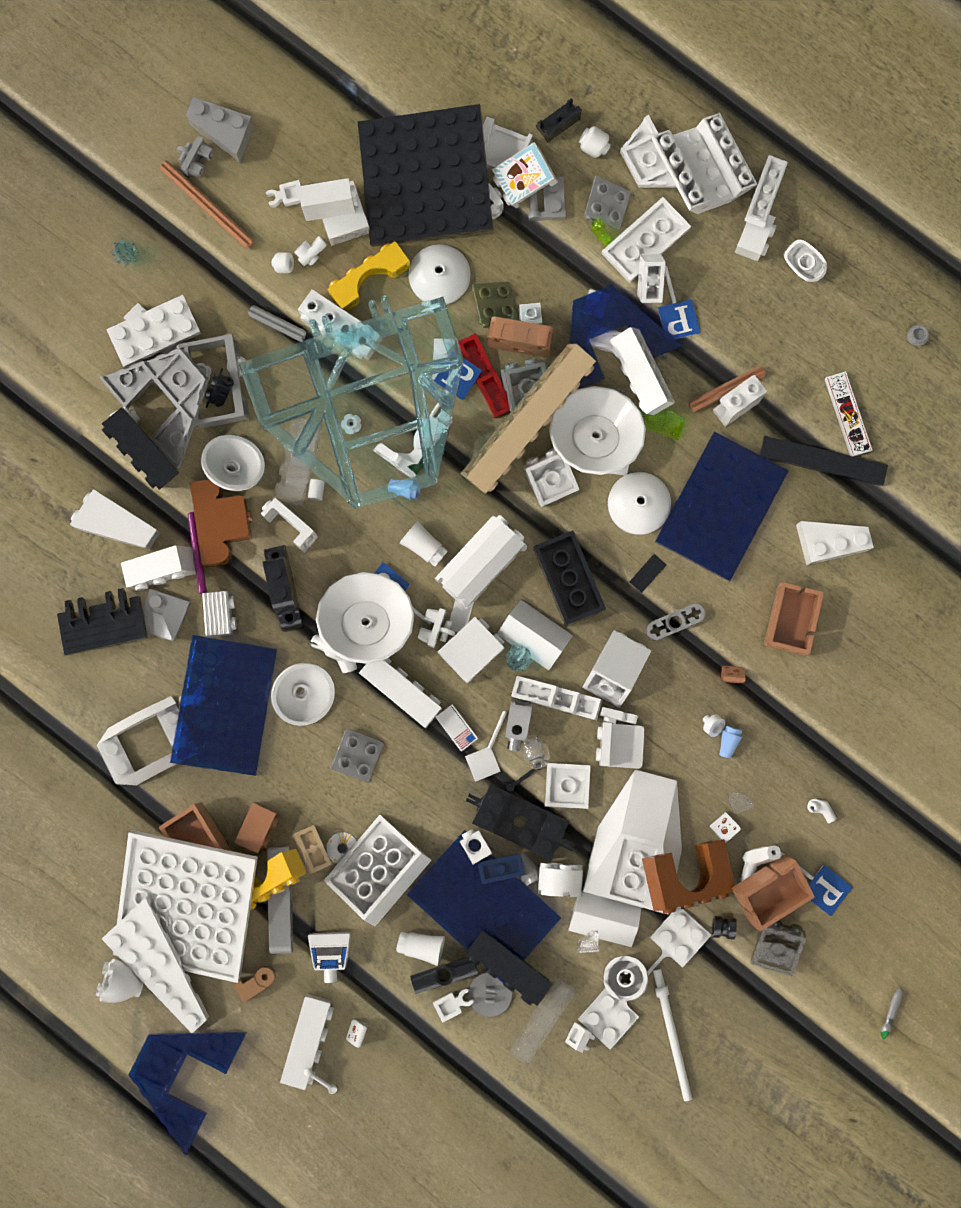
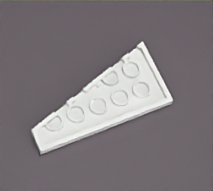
(154, 960)

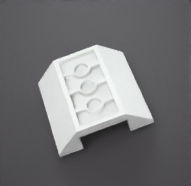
(705, 164)

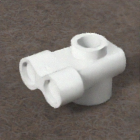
(308, 253)

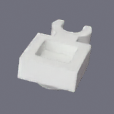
(288, 194)
(612, 715)
(449, 1005)

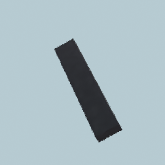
(823, 461)

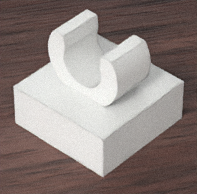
(579, 1037)

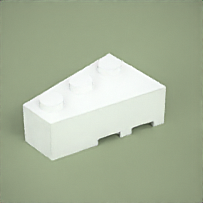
(832, 541)
(158, 567)

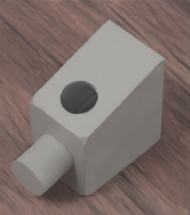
(518, 715)

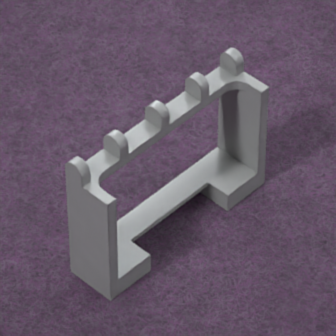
(232, 351)

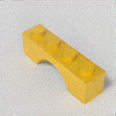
(389, 261)
(282, 871)

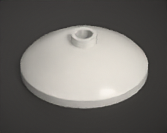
(450, 283)
(234, 454)
(635, 517)
(311, 702)

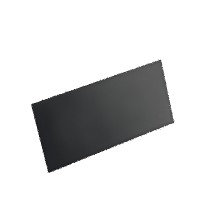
(647, 573)

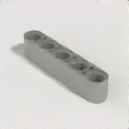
(280, 914)

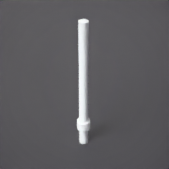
(662, 993)

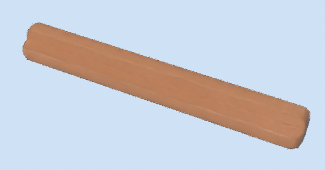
(717, 393)

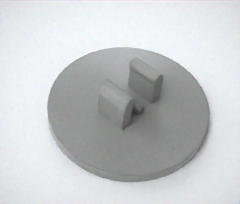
(489, 995)

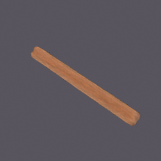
(205, 203)

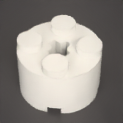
(560, 879)
(613, 978)

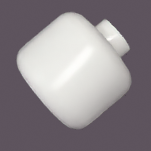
(283, 262)

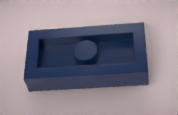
(500, 868)

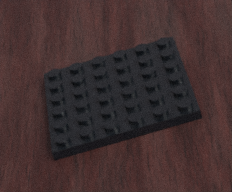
(425, 175)

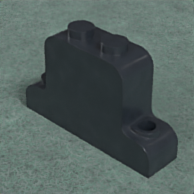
(282, 588)

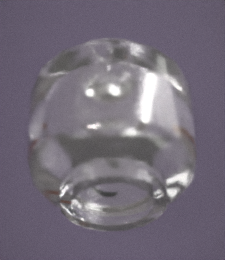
(535, 752)

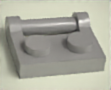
(553, 203)

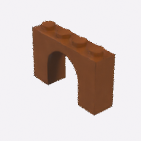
(714, 881)

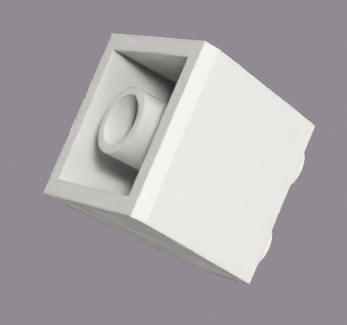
(617, 669)

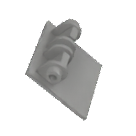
(607, 203)
(357, 755)

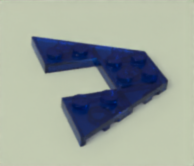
(607, 311)
(160, 1065)

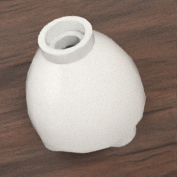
(119, 983)

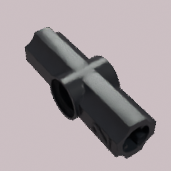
(429, 978)

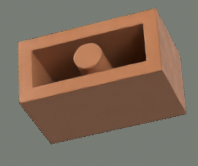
(257, 828)

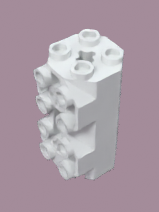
(481, 561)

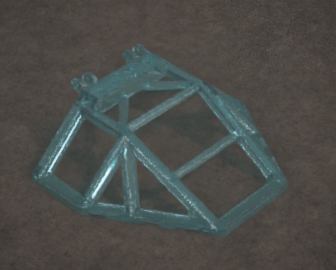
(322, 406)

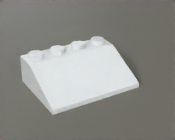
(377, 871)

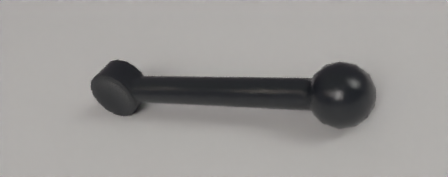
(510, 787)

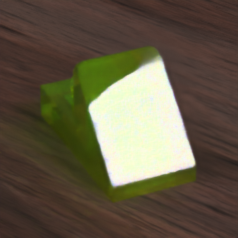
(665, 423)

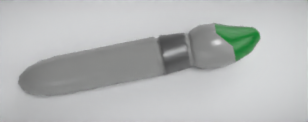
(891, 1014)

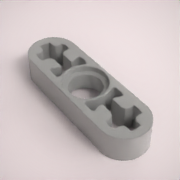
(687, 610)

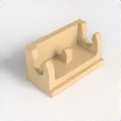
(311, 849)

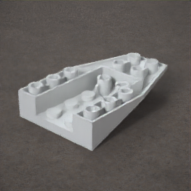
(637, 826)

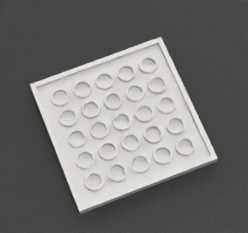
(198, 895)

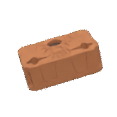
(520, 337)

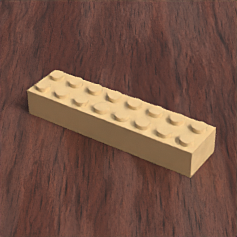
(528, 417)

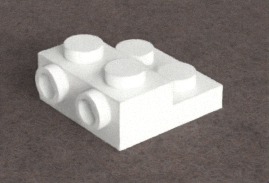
(550, 477)

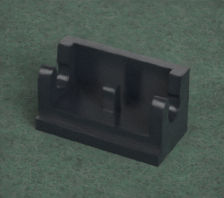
(559, 121)

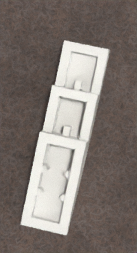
(556, 698)

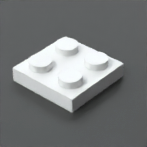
(567, 785)

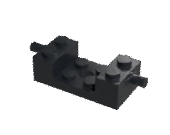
(542, 831)

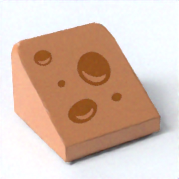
(732, 674)

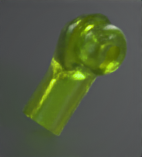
(597, 228)

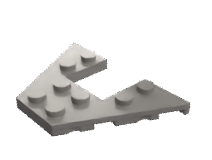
(182, 384)

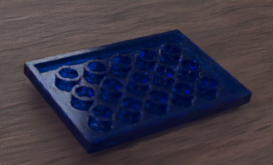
(721, 506)
(223, 705)
(464, 906)

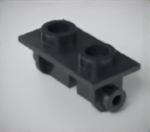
(219, 389)

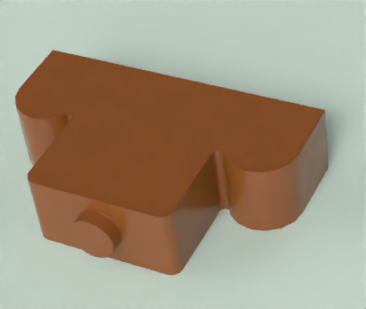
(218, 522)

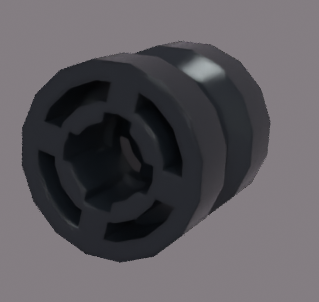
(724, 927)

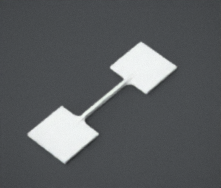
(679, 939)

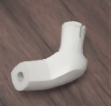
(345, 666)
(758, 857)

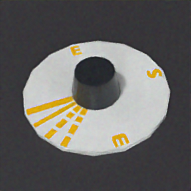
(339, 846)

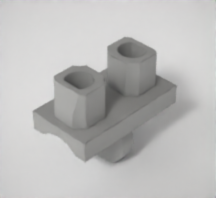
(191, 155)

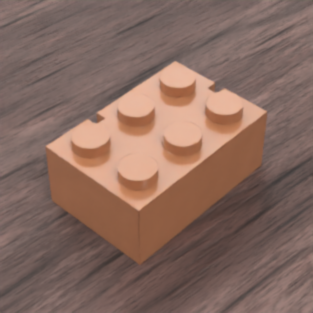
(793, 618)
(196, 827)
(773, 892)

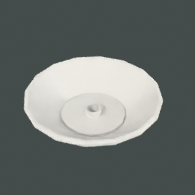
(600, 413)
(363, 599)

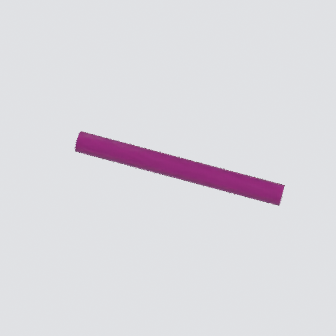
(199, 569)

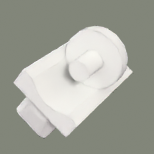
(436, 617)

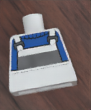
(329, 952)

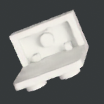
(620, 745)

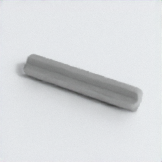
(277, 323)

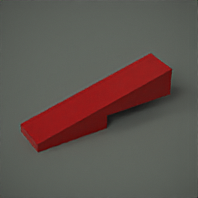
(487, 380)

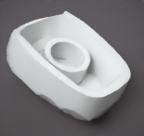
(806, 261)

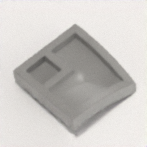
(164, 614)

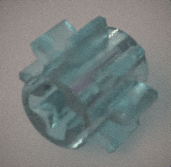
(124, 246)
(518, 658)

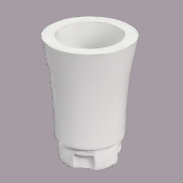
(423, 544)
(421, 946)

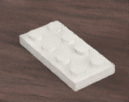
(647, 235)
(153, 331)

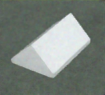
(536, 632)
(613, 919)

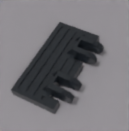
(104, 626)

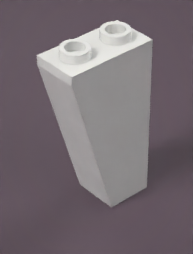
(109, 520)

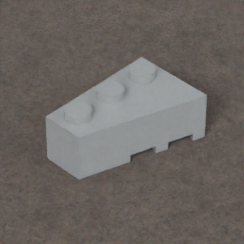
(222, 126)

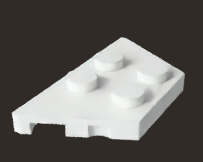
(645, 160)

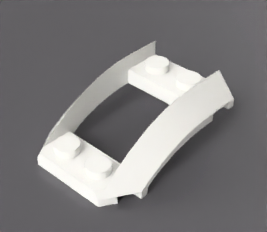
(114, 754)

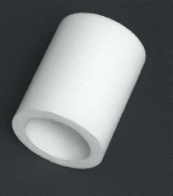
(316, 489)

